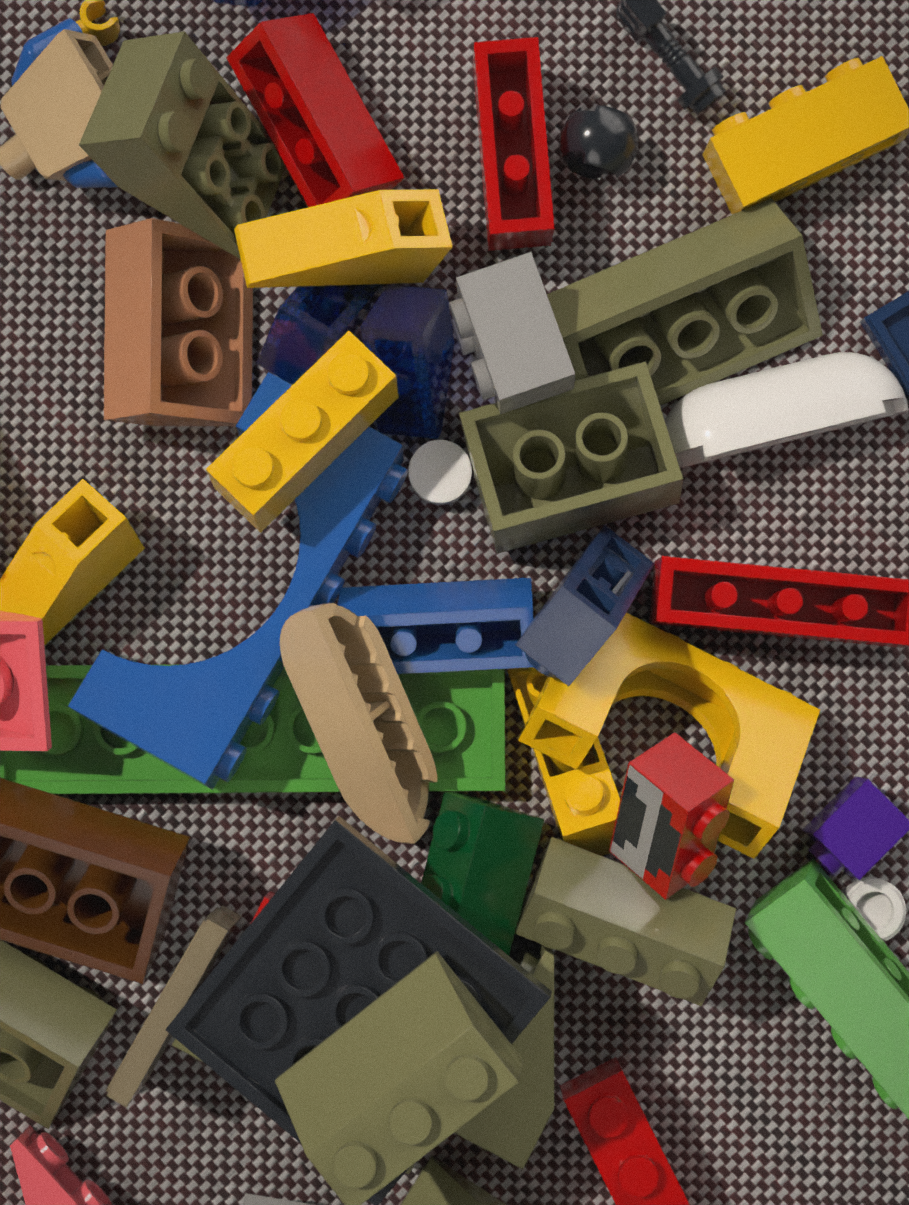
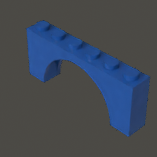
(202, 709)

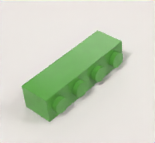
(841, 972)

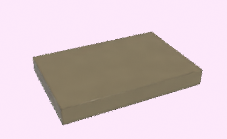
(182, 985)

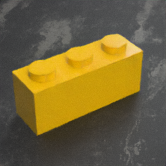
(807, 134)
(304, 431)

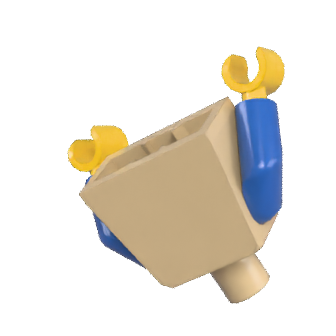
(55, 97)

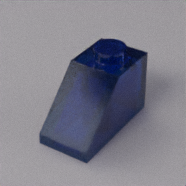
(311, 324)
(415, 340)

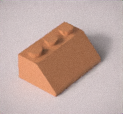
(175, 328)

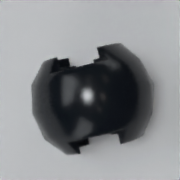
(598, 142)

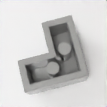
(513, 333)

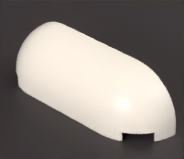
(782, 406)

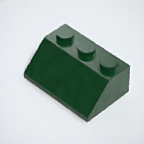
(482, 863)

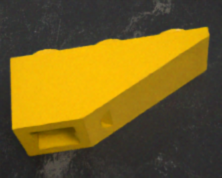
(348, 241)
(68, 559)
(580, 799)

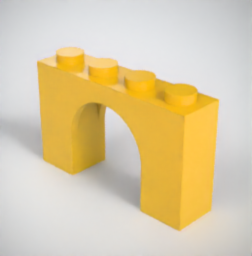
(752, 725)

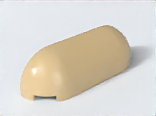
(360, 718)

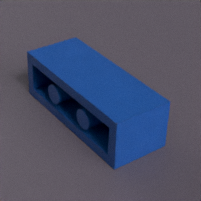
(448, 622)

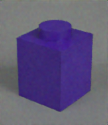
(855, 829)

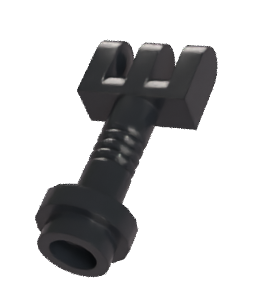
(644, 22)

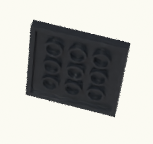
(323, 953)

